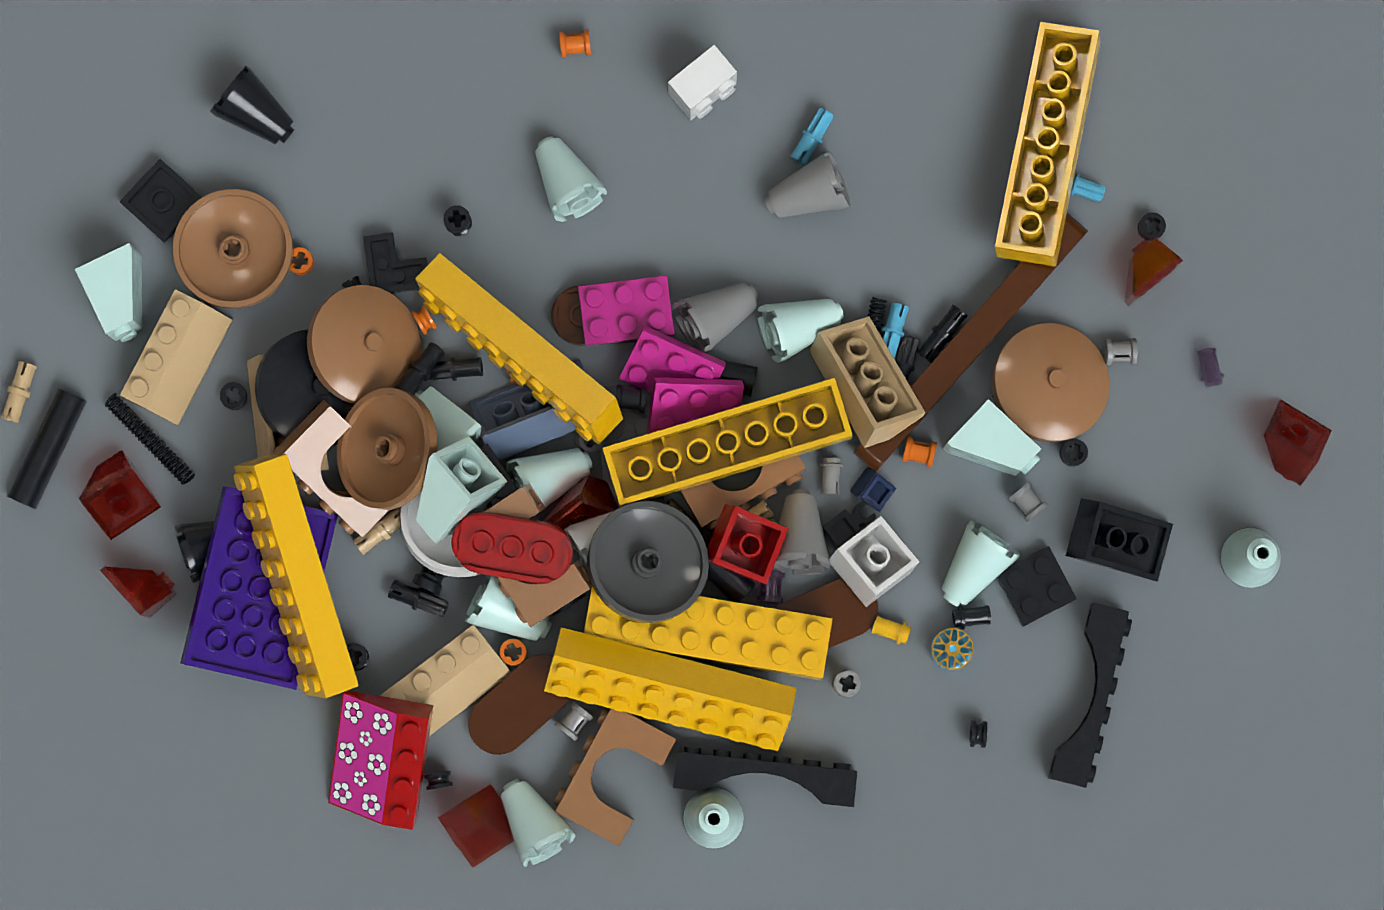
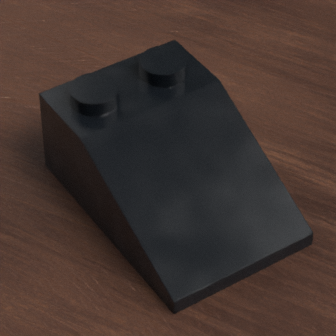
(1119, 539)

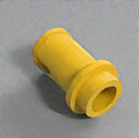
(891, 630)

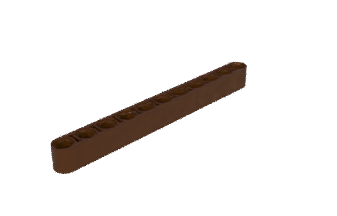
(974, 339)

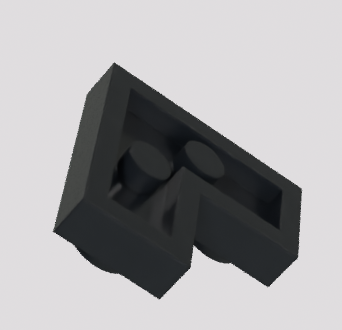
(384, 268)

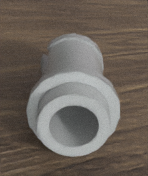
(831, 476)

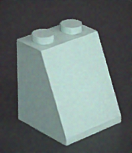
(115, 291)
(450, 421)
(994, 442)
(455, 485)

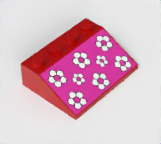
(380, 758)

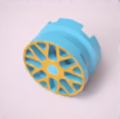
(952, 649)

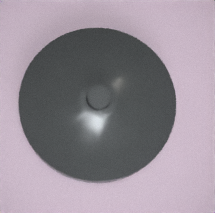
(647, 562)

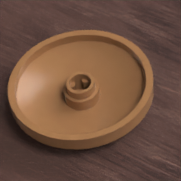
(233, 248)
(361, 341)
(1051, 382)
(386, 448)

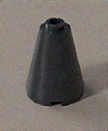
(253, 108)
(194, 545)

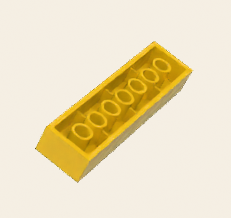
(1047, 144)
(519, 350)
(728, 442)
(295, 576)
(725, 635)
(670, 689)

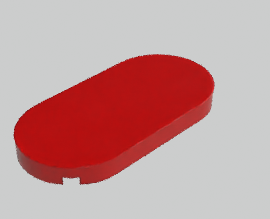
(512, 547)

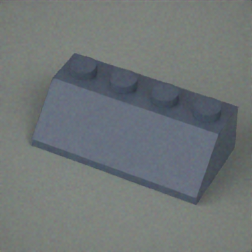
(516, 420)

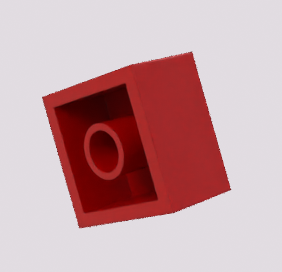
(746, 543)

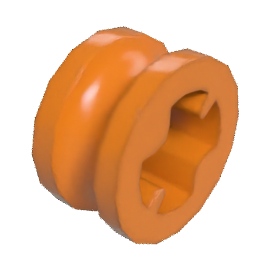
(305, 269)
(424, 320)
(518, 644)

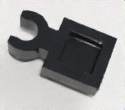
(846, 526)

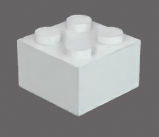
(703, 83)
(873, 561)

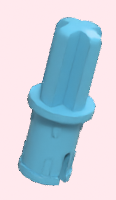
(812, 136)
(1087, 189)
(893, 329)

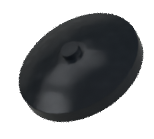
(289, 387)

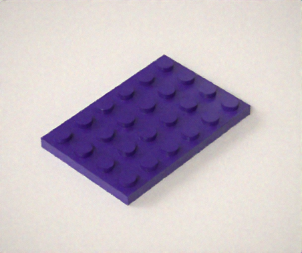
(233, 616)

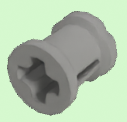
(1121, 351)
(1028, 501)
(838, 686)
(574, 721)

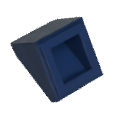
(873, 489)

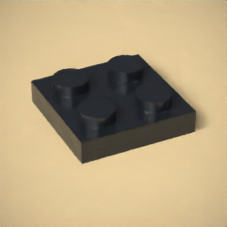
(160, 200)
(1036, 586)

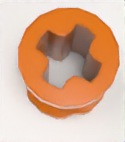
(575, 43)
(919, 452)

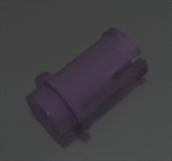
(1210, 367)

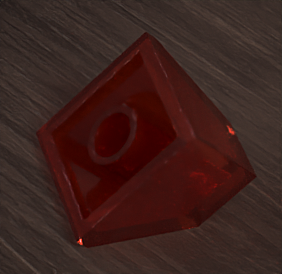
(1148, 267)
(1294, 442)
(118, 495)
(584, 501)
(141, 588)
(478, 826)

